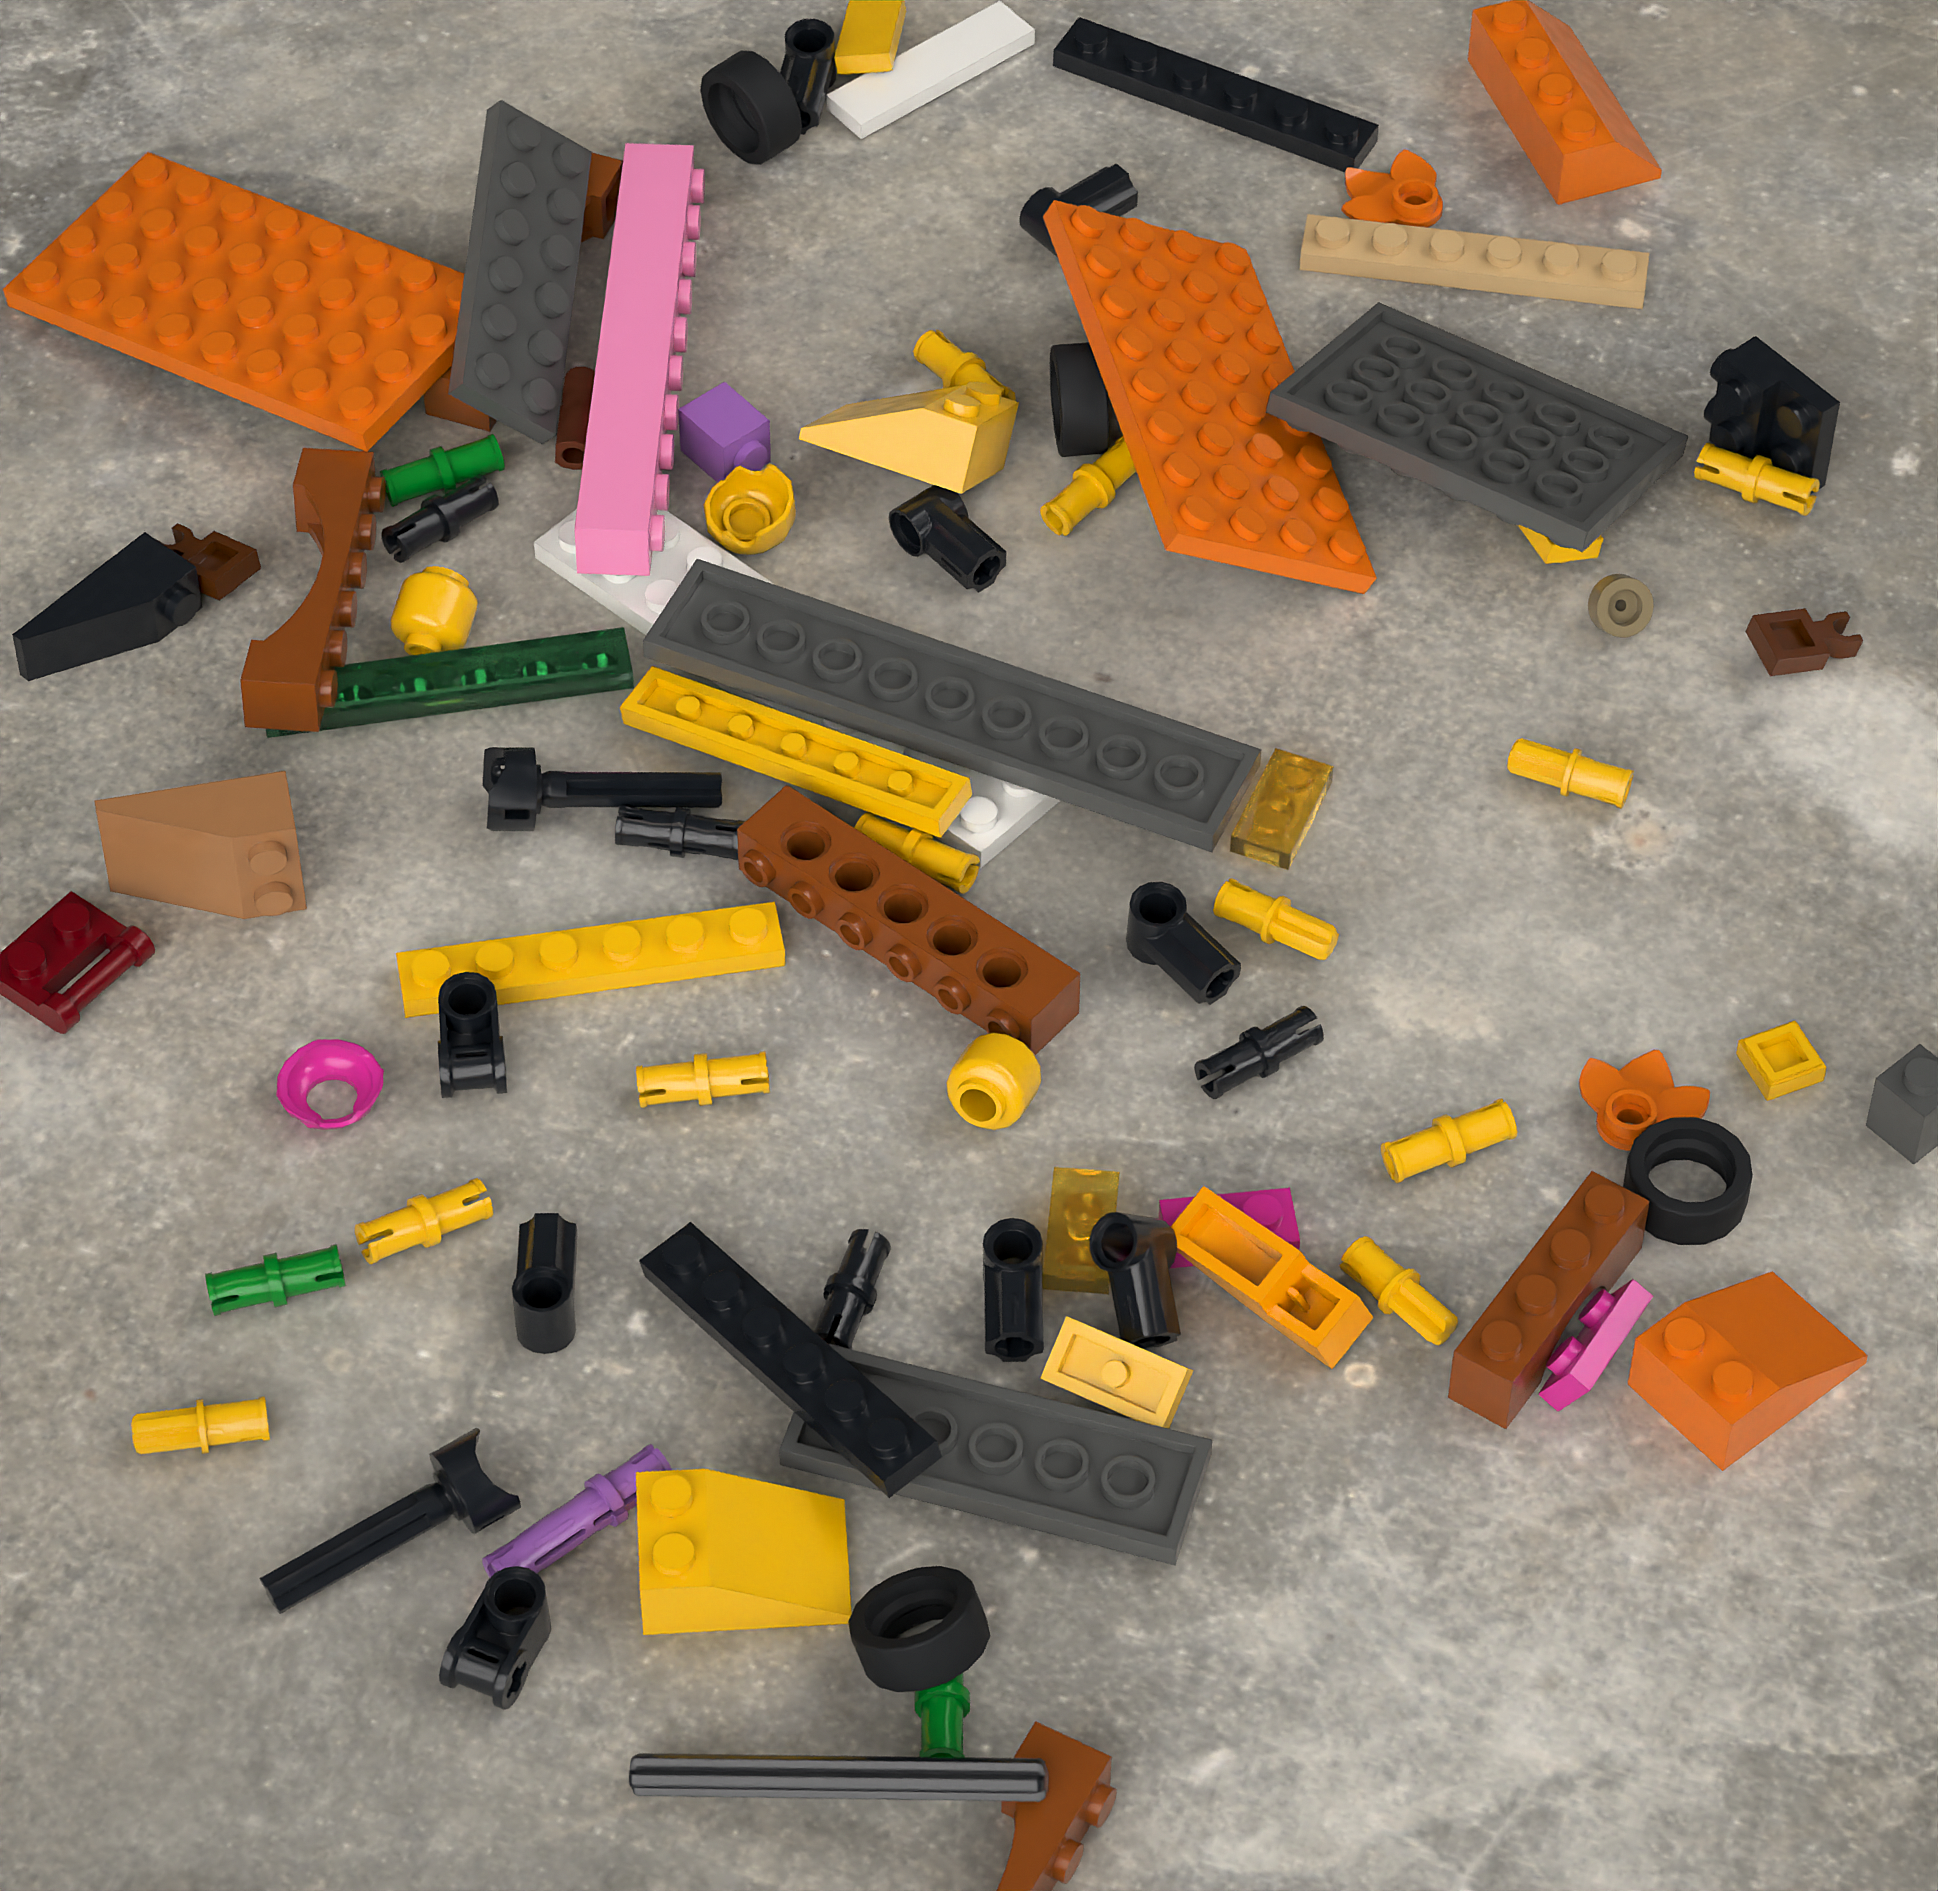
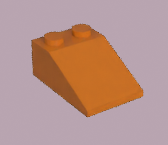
(1739, 1365)

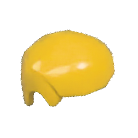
(751, 510)

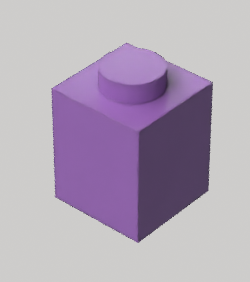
(724, 433)

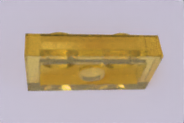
(1281, 809)
(1075, 1206)

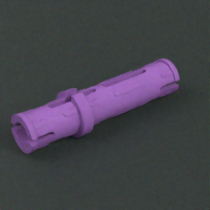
(600, 1504)

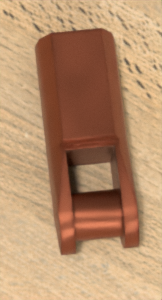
(574, 417)

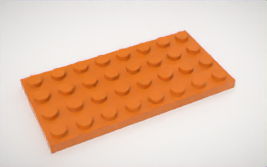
(250, 299)
(1190, 382)

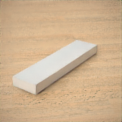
(931, 69)

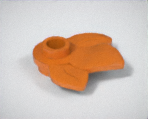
(1400, 197)
(1637, 1095)

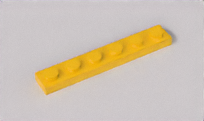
(796, 751)
(600, 956)

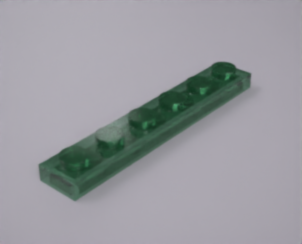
(478, 678)

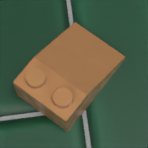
(207, 846)

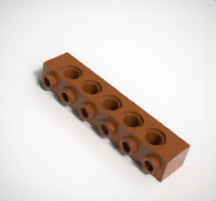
(907, 920)

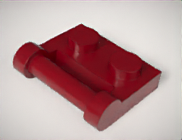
(58, 950)

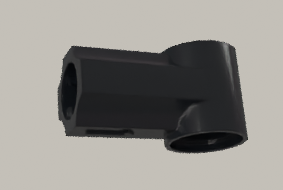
(809, 67)
(1105, 191)
(940, 526)
(1178, 943)
(1138, 1262)
(545, 1283)
(1013, 1290)

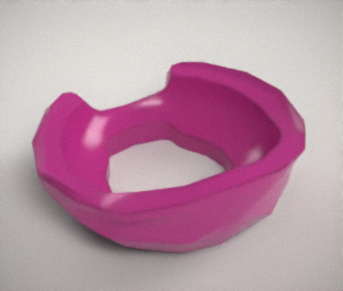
(329, 1061)

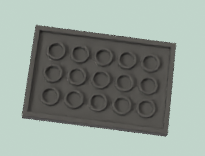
(1478, 426)

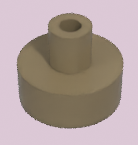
(1620, 605)

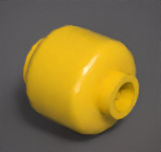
(434, 611)
(993, 1081)

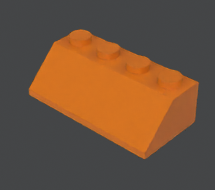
(1556, 102)

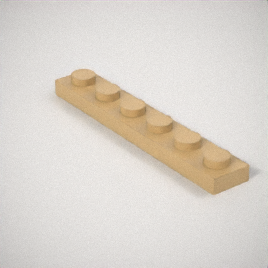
(1474, 261)

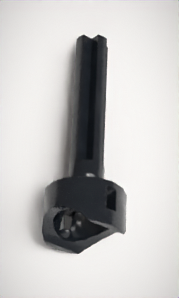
(522, 789)
(458, 1490)

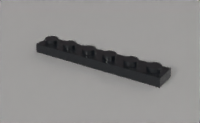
(1215, 95)
(791, 1360)

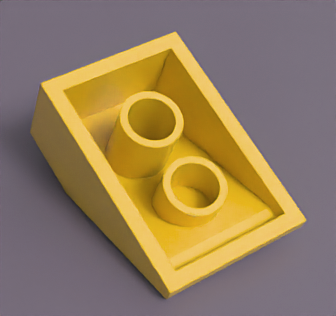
(936, 435)
(738, 1554)

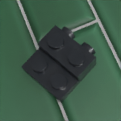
(1771, 411)

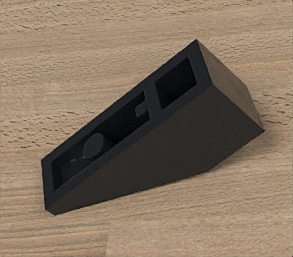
(113, 610)

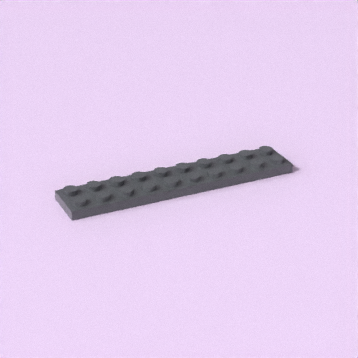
(954, 704)

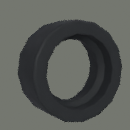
(751, 107)
(1078, 401)
(1702, 1143)
(927, 1657)

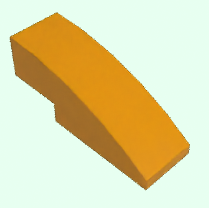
(1270, 1277)

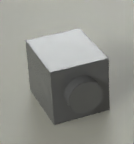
(1906, 1104)

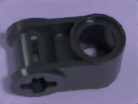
(470, 1045)
(496, 1648)

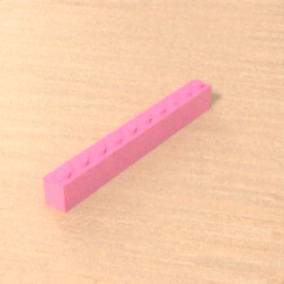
(639, 361)

